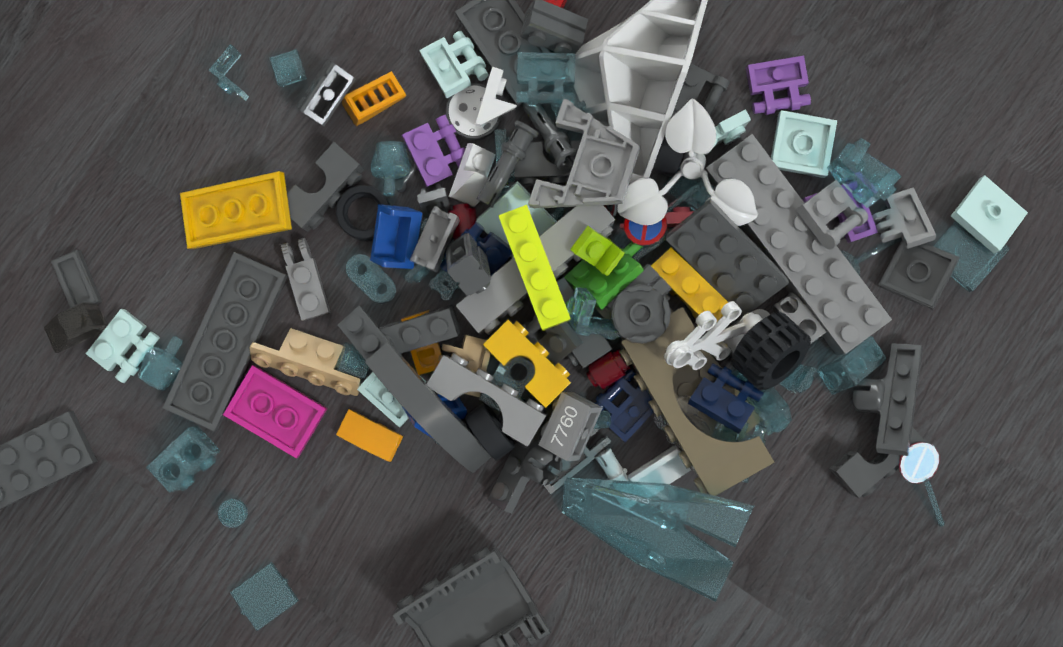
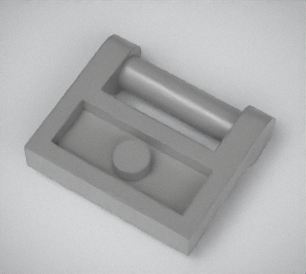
(825, 207)

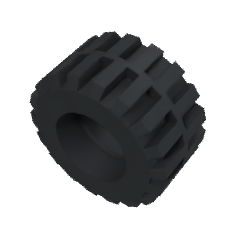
(771, 351)

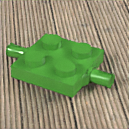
(605, 287)

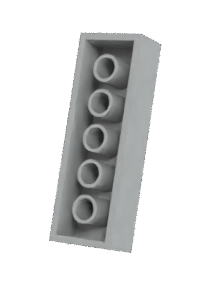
(506, 285)

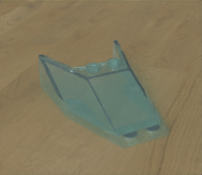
(649, 527)

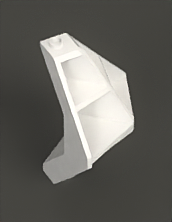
(637, 73)

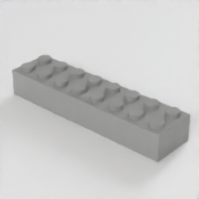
(815, 274)

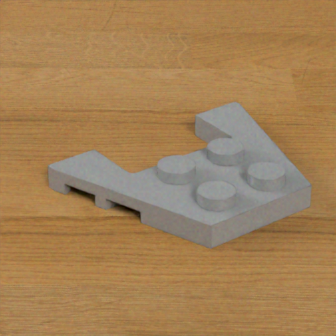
(599, 169)

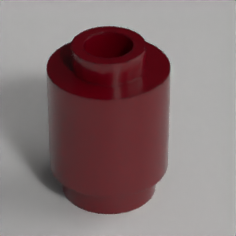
(467, 218)
(607, 369)

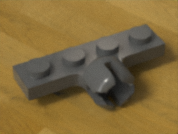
(893, 398)
(521, 466)

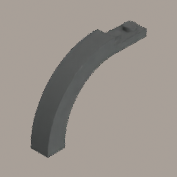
(412, 391)

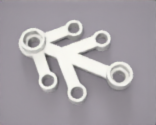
(687, 351)

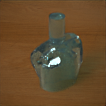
(390, 163)
(161, 366)

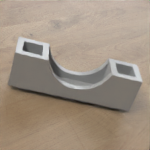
(454, 379)

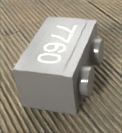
(569, 426)

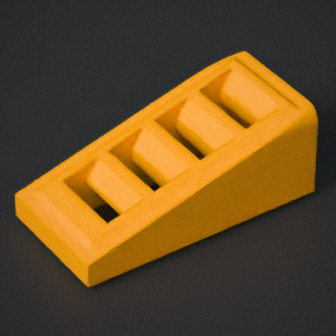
(368, 89)

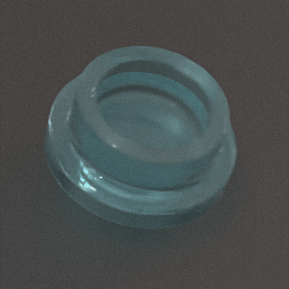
(232, 513)

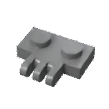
(904, 219)

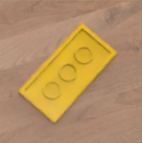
(235, 210)

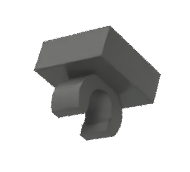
(435, 198)

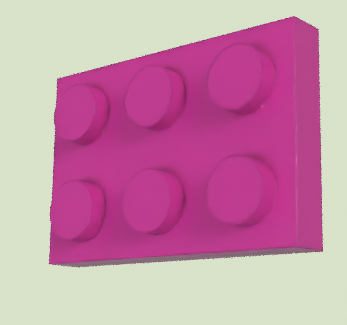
(275, 411)

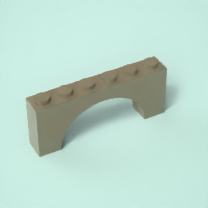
(714, 461)

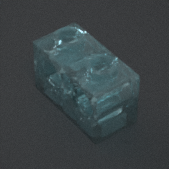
(503, 375)
(181, 454)

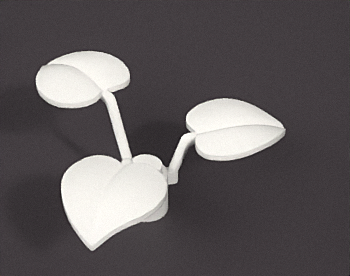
(695, 133)

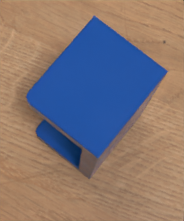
(395, 236)

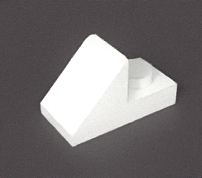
(491, 107)
(472, 174)

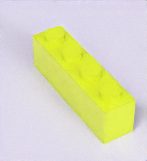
(534, 267)

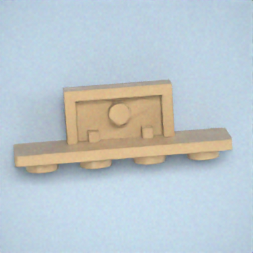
(309, 359)

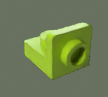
(597, 250)

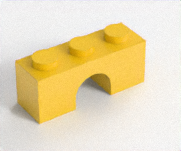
(689, 285)
(511, 342)

